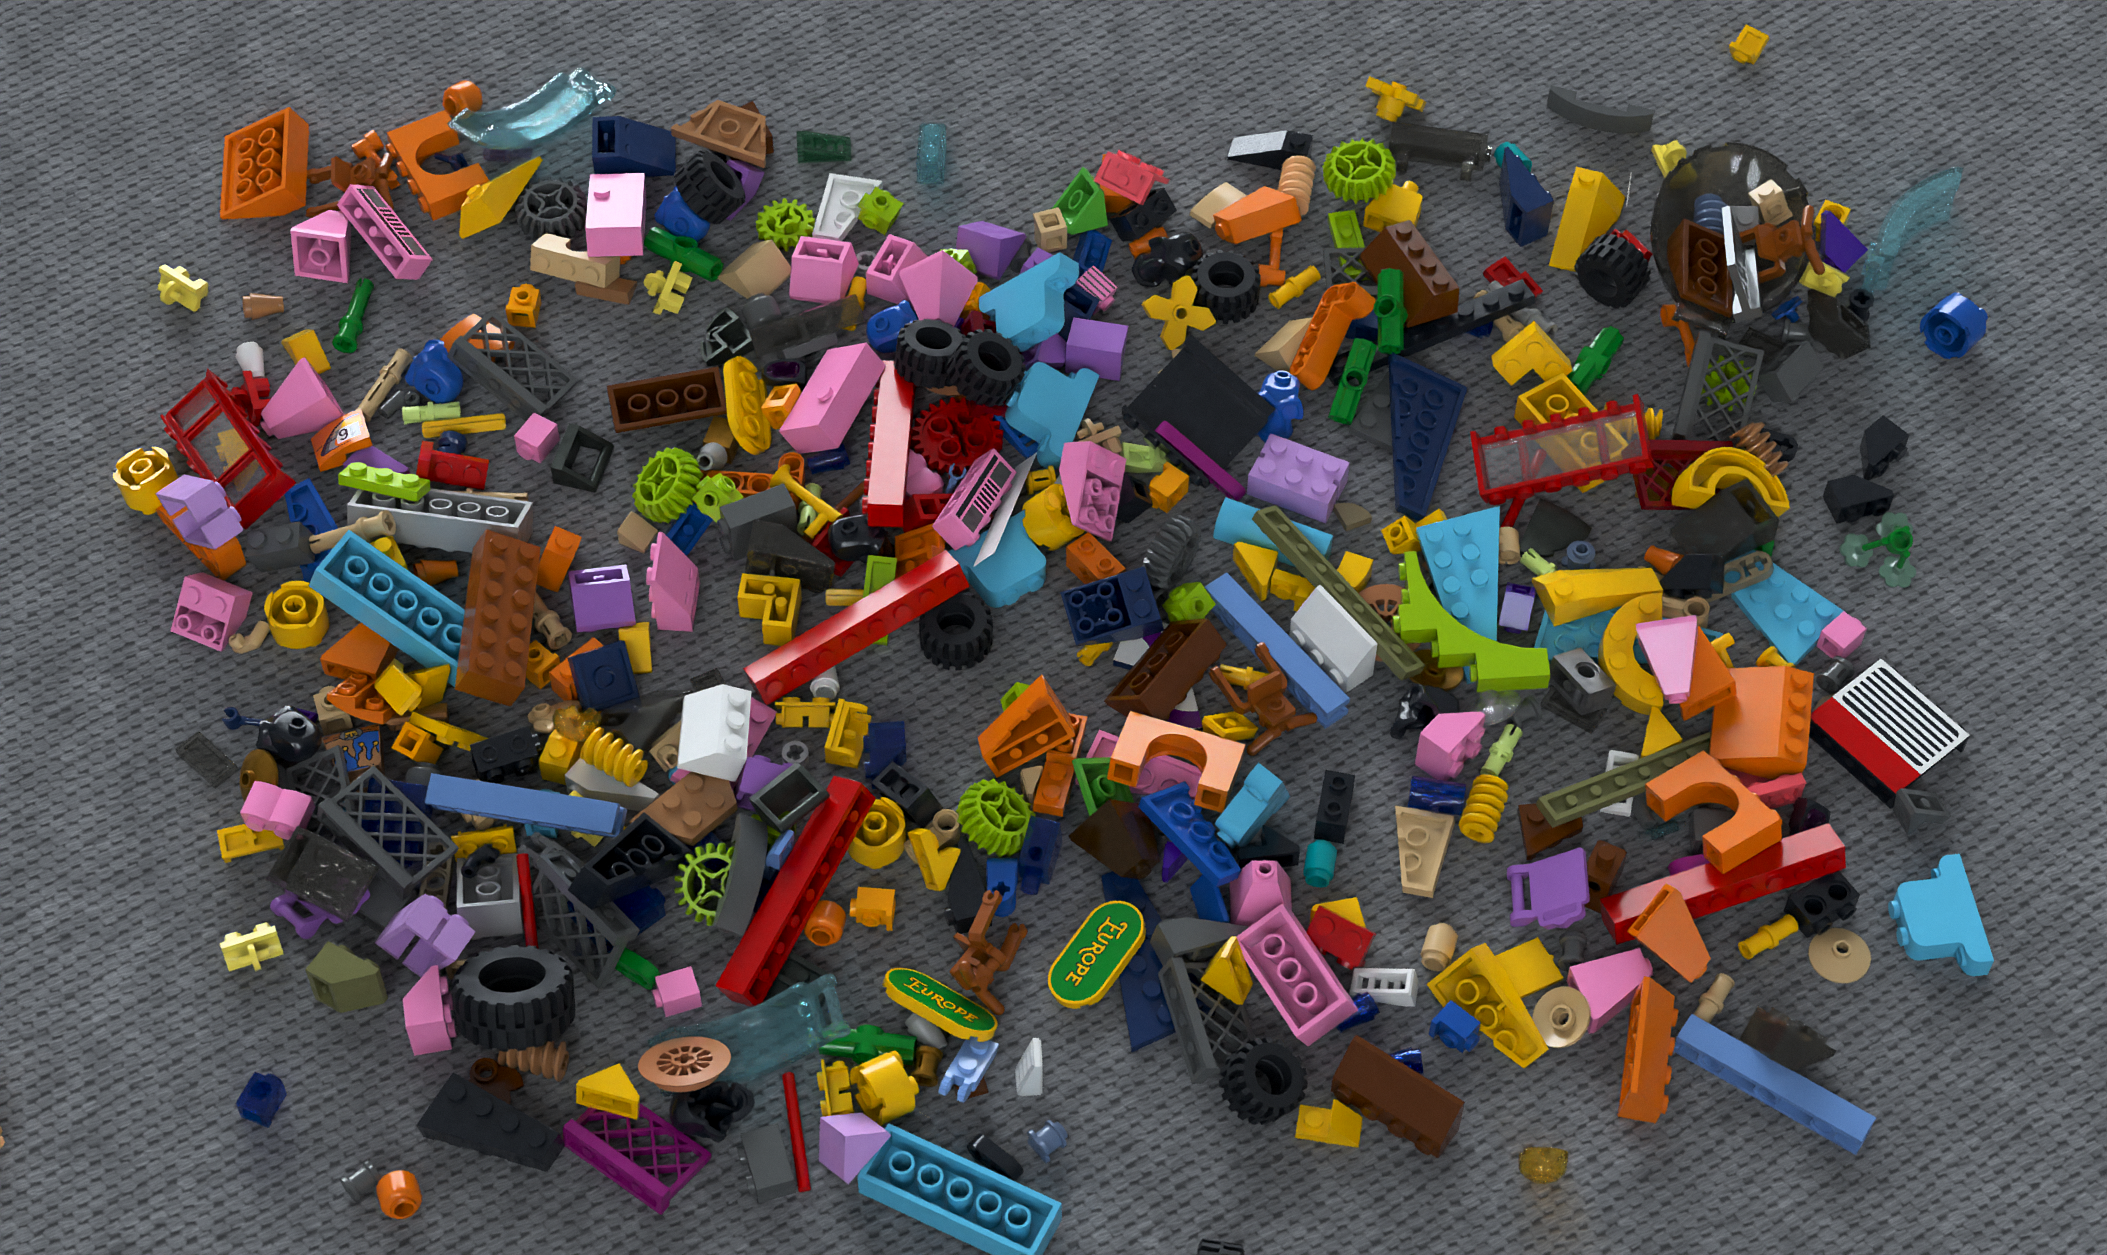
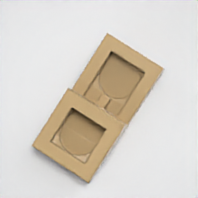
(1214, 202)

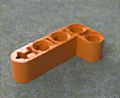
(1327, 330)
(753, 483)
(221, 561)

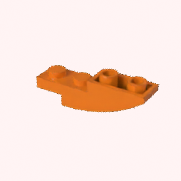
(1059, 773)

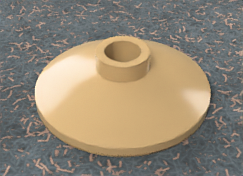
(1835, 965)
(1552, 1011)

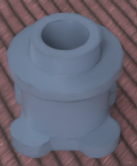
(1579, 556)
(1047, 1139)

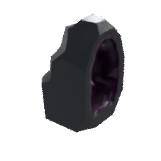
(785, 373)
(1807, 815)

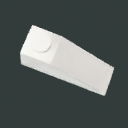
(599, 786)

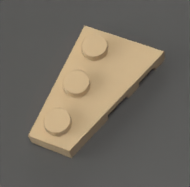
(1422, 848)

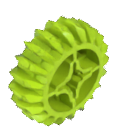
(1365, 167)
(667, 485)
(994, 817)
(704, 873)

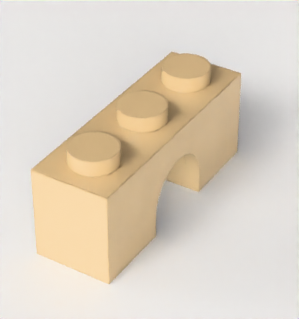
(553, 257)

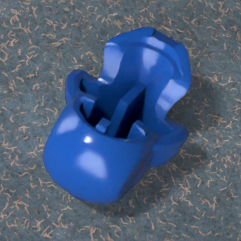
(680, 218)
(884, 326)
(435, 374)
(1282, 393)

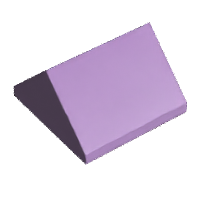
(849, 1143)

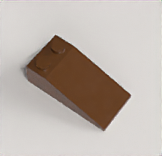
(1700, 266)

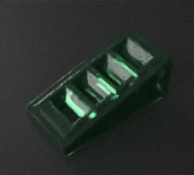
(809, 153)

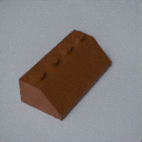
(1427, 285)
(666, 399)
(1168, 669)
(1397, 1097)

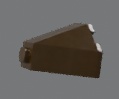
(1120, 839)

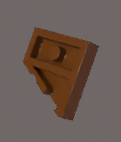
(1539, 834)

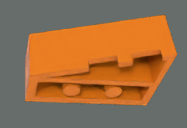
(1026, 729)

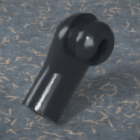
(474, 859)

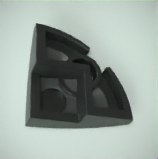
(726, 338)
(1552, 530)

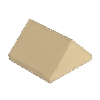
(757, 270)
(1283, 346)

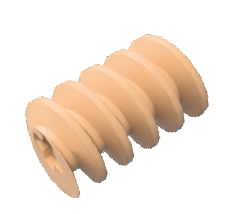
(1297, 180)

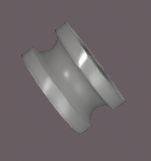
(864, 256)
(800, 748)

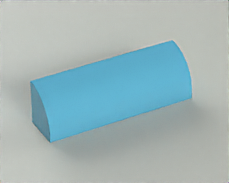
(1236, 525)

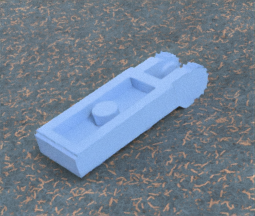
(968, 1067)

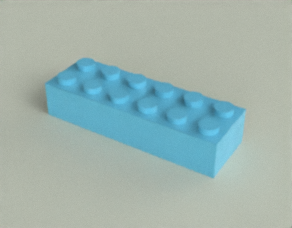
(391, 602)
(959, 1196)

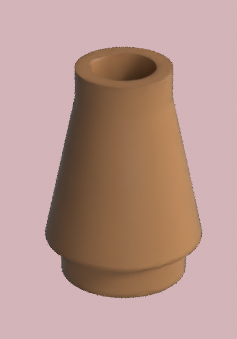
(261, 305)

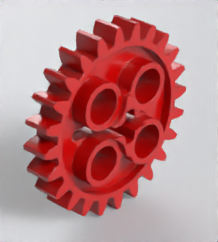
(936, 445)

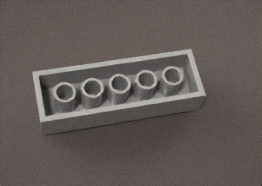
(446, 517)

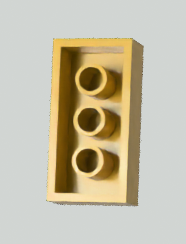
(1553, 397)

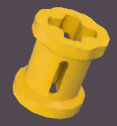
(1048, 474)
(1772, 658)

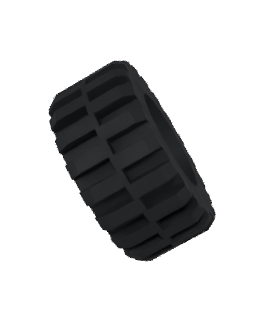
(513, 998)

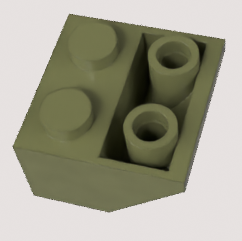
(345, 980)

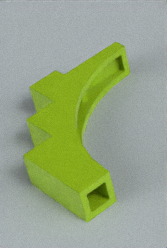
(1489, 662)

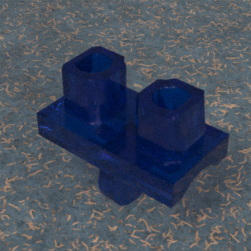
(1436, 795)

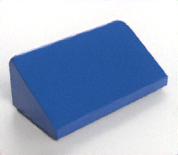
(1092, 250)
(688, 528)
(1208, 901)

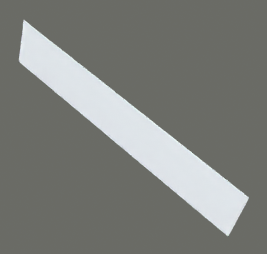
(1004, 511)

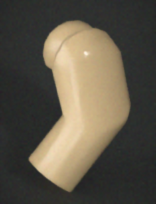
(251, 642)

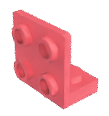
(1128, 177)
(1775, 792)

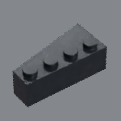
(630, 862)
(481, 1122)

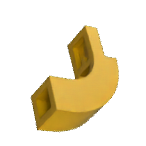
(1288, 586)

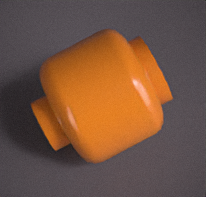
(462, 96)
(825, 923)
(399, 1194)

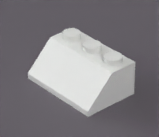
(1334, 640)
(715, 732)

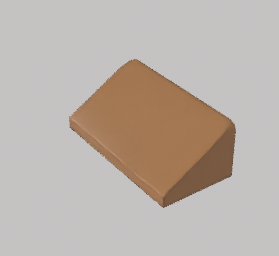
(618, 291)
(435, 711)

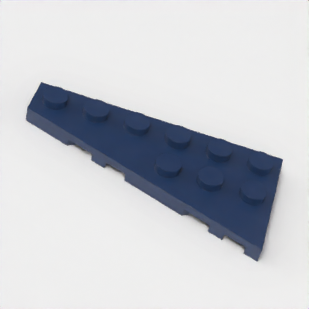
(1422, 425)
(1139, 982)

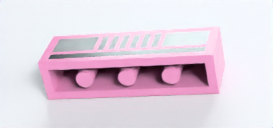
(384, 232)
(975, 500)

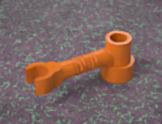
(368, 148)
(1270, 273)
(1666, 317)

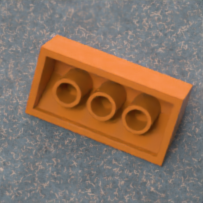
(1647, 1053)

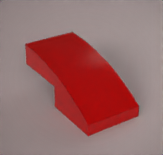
(1506, 274)

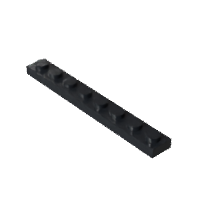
(1469, 316)

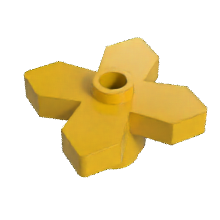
(1393, 99)
(1165, 309)

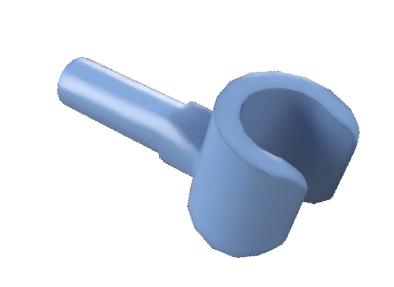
(953, 480)

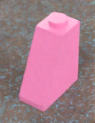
(1609, 983)

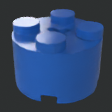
(1953, 326)

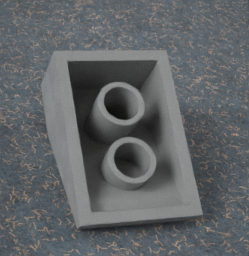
(491, 898)

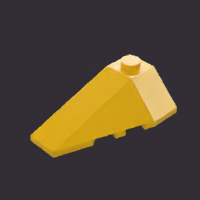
(491, 201)
(1588, 213)
(1585, 592)
(1486, 992)

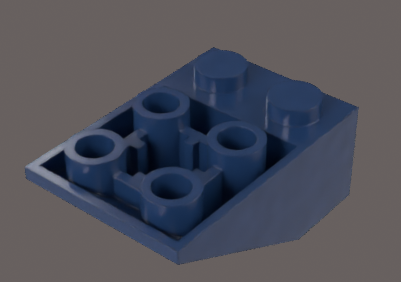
(631, 147)
(1524, 201)
(1113, 609)

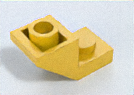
(1402, 534)
(398, 688)

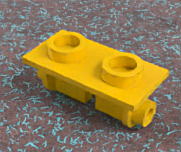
(794, 711)
(500, 837)
(833, 1080)

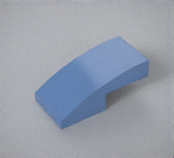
(778, 853)

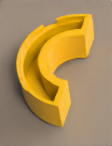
(1721, 469)
(1616, 656)

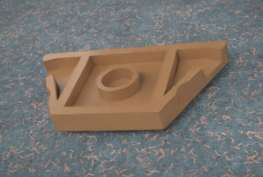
(727, 131)
(693, 807)

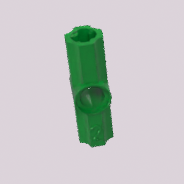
(684, 251)
(1390, 324)
(1595, 359)
(1358, 366)
(870, 1042)

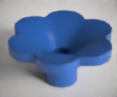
(1788, 309)

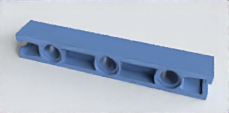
(1253, 625)
(525, 806)
(1774, 1084)

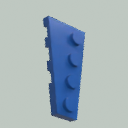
(307, 507)
(1185, 826)

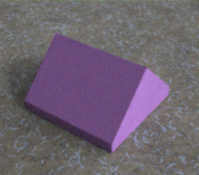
(989, 246)
(1096, 347)

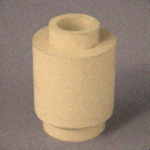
(1439, 947)

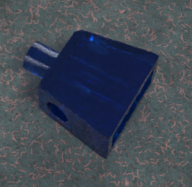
(1039, 854)

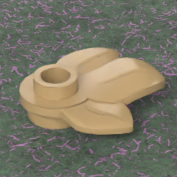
(542, 715)

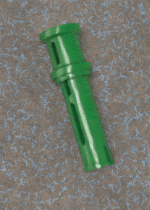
(351, 324)

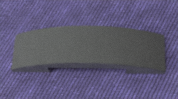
(1596, 116)
(744, 876)

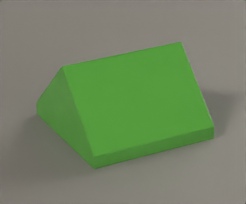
(1083, 204)
(1095, 786)

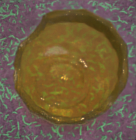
(576, 725)
(1543, 1164)

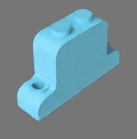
(1032, 303)
(1050, 408)
(1009, 571)
(1251, 807)
(1942, 919)

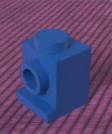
(1456, 1027)

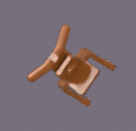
(344, 174)
(1785, 242)
(1265, 699)
(981, 958)

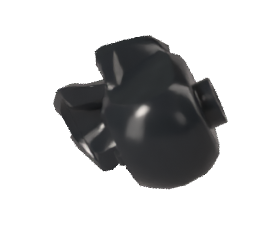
(1167, 259)
(854, 540)
(1420, 707)
(289, 735)
(710, 1109)

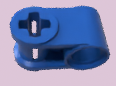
(1003, 877)

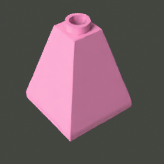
(322, 247)
(938, 287)
(300, 404)
(1670, 652)
(1258, 891)

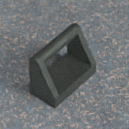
(572, 441)
(784, 793)

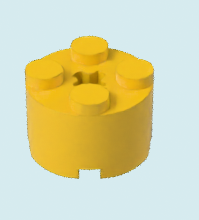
(142, 475)
(1049, 519)
(296, 615)
(880, 835)
(884, 1088)

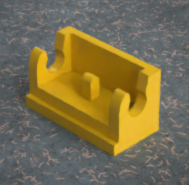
(846, 734)
(242, 841)

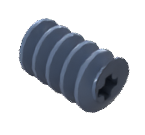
(1709, 212)

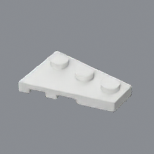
(840, 205)

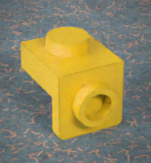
(1748, 45)

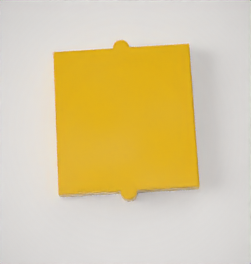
(1530, 967)

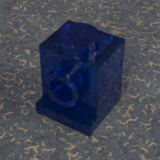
(257, 1089)

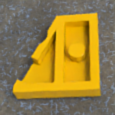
(446, 732)

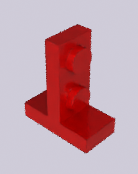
(451, 467)

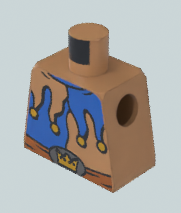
(361, 750)

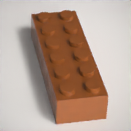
(498, 618)

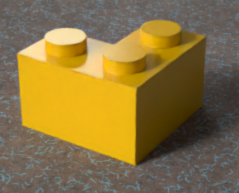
(1530, 351)
(773, 600)

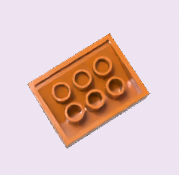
(265, 167)
(1765, 723)

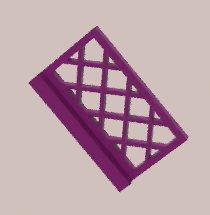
(624, 1171)

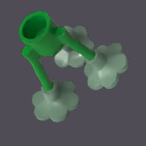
(1897, 538)

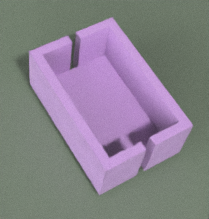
(1297, 478)
(208, 518)
(440, 935)

